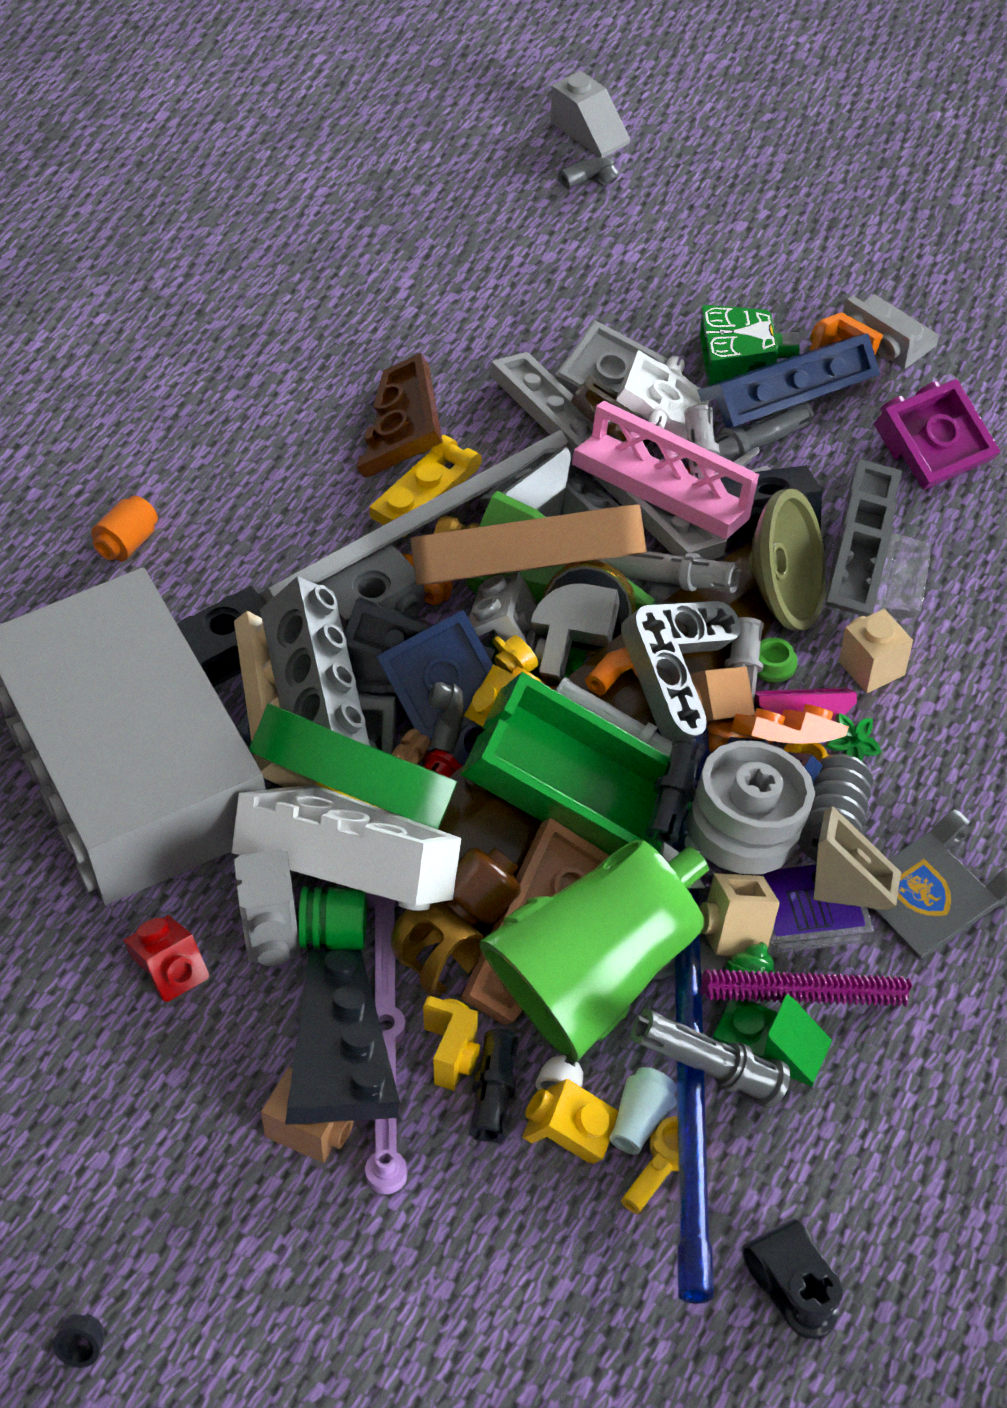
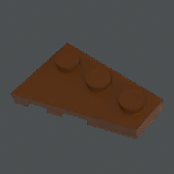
(404, 419)

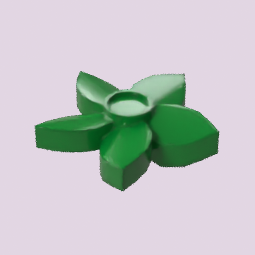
(856, 741)

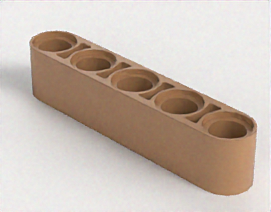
(528, 544)

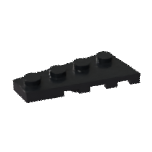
(340, 1047)

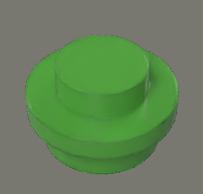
(777, 659)

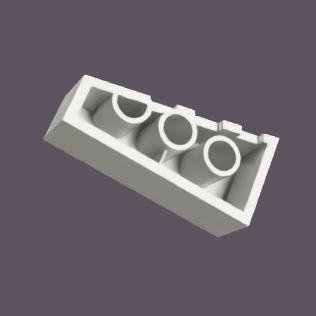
(349, 843)

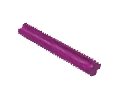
(805, 987)

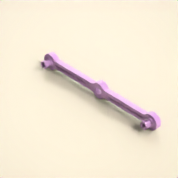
(386, 1168)

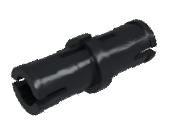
(675, 790)
(494, 1086)

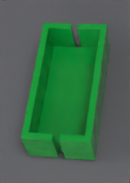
(566, 765)

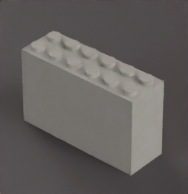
(123, 735)

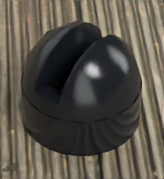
(67, 1340)

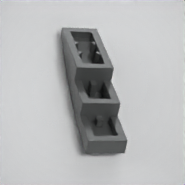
(863, 538)

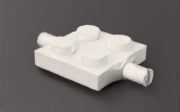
(659, 392)

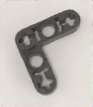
(654, 630)

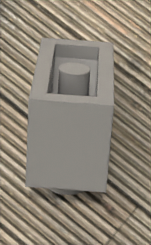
(587, 114)

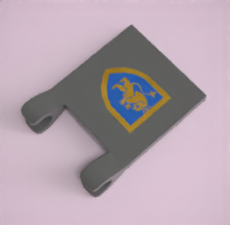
(937, 891)

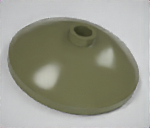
(789, 560)

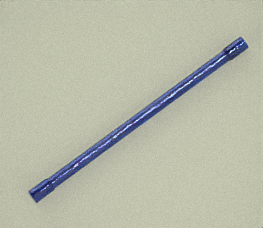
(694, 1248)

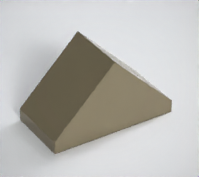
(852, 868)

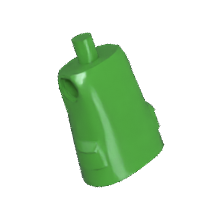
(597, 943)

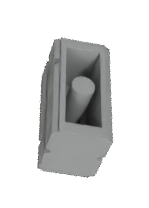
(267, 907)

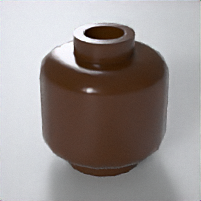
(484, 886)

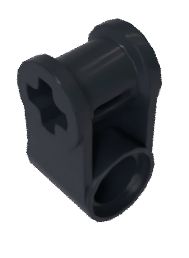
(793, 1269)

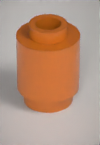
(124, 528)

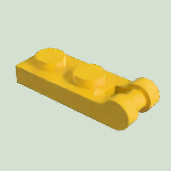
(426, 480)

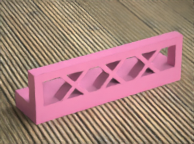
(667, 480)

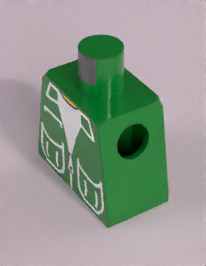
(741, 341)

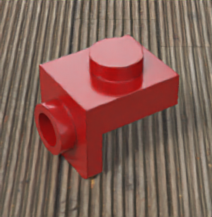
(168, 956)

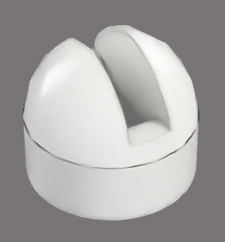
(557, 1070)

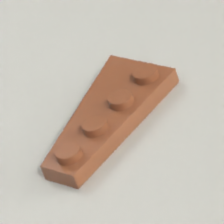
(551, 864)

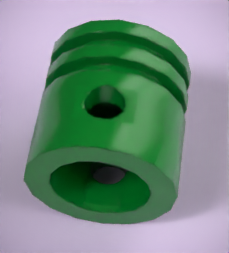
(333, 918)

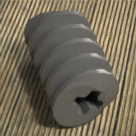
(845, 786)

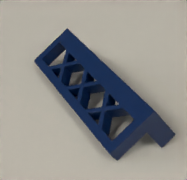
(793, 380)

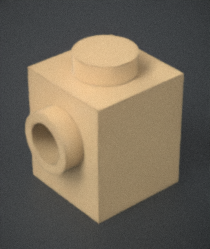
(875, 650)
(738, 913)

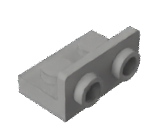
(903, 337)
(506, 608)

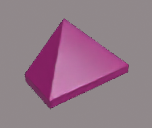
(833, 699)

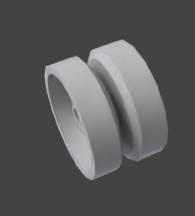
(750, 807)

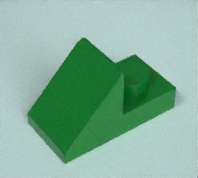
(779, 1035)

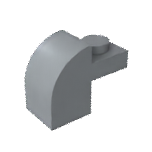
(572, 614)

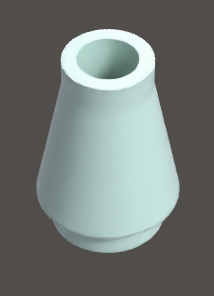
(643, 1106)

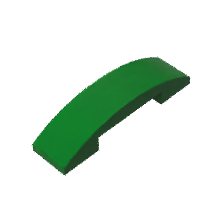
(353, 767)

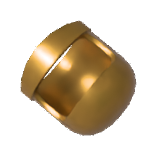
(431, 926)

